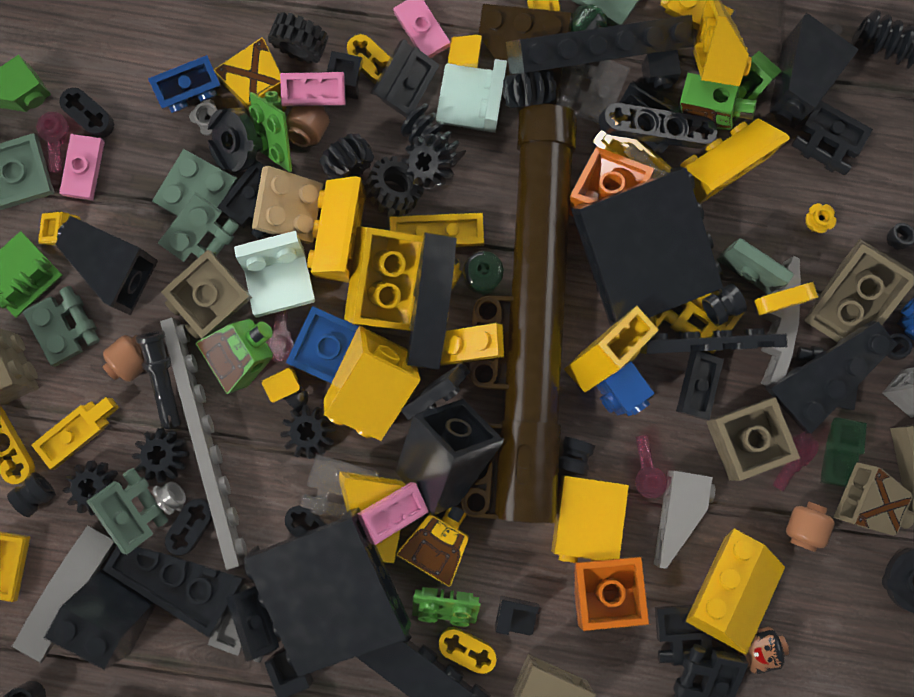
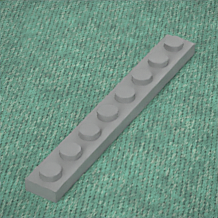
(207, 455)

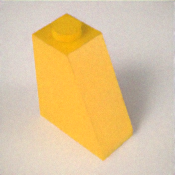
(611, 350)
(365, 491)

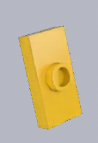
(12, 562)

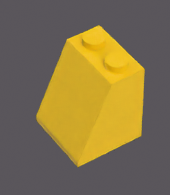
(370, 385)

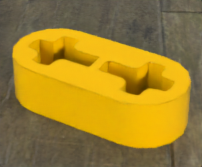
(374, 52)
(786, 298)
(463, 657)

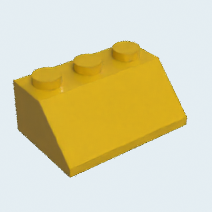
(719, 47)
(733, 157)
(336, 230)
(383, 278)
(736, 591)

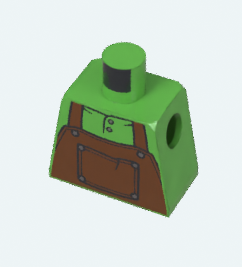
(715, 102)
(237, 353)

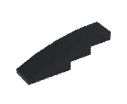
(431, 300)

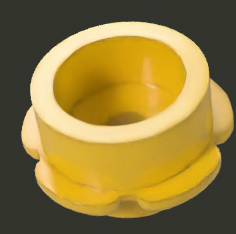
(817, 225)

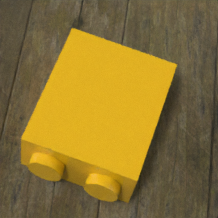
(589, 519)

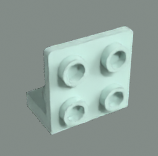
(471, 96)
(276, 273)

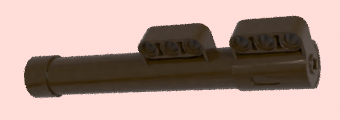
(525, 469)

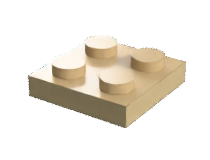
(286, 204)

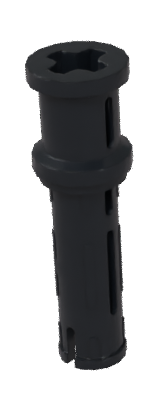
(157, 366)

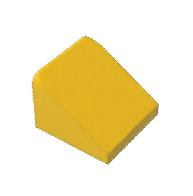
(465, 50)
(50, 225)
(281, 384)

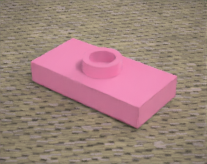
(421, 27)
(313, 89)
(81, 167)
(392, 513)

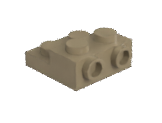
(205, 295)

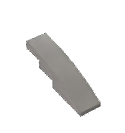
(783, 322)
(75, 570)

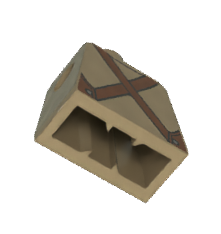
(875, 501)

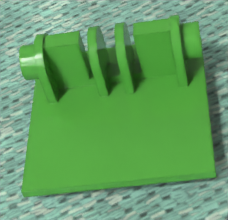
(272, 127)
(24, 274)
(459, 611)

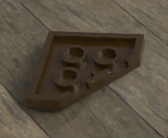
(511, 23)

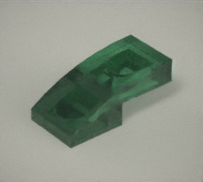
(842, 451)

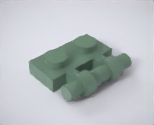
(190, 227)
(53, 331)
(120, 516)

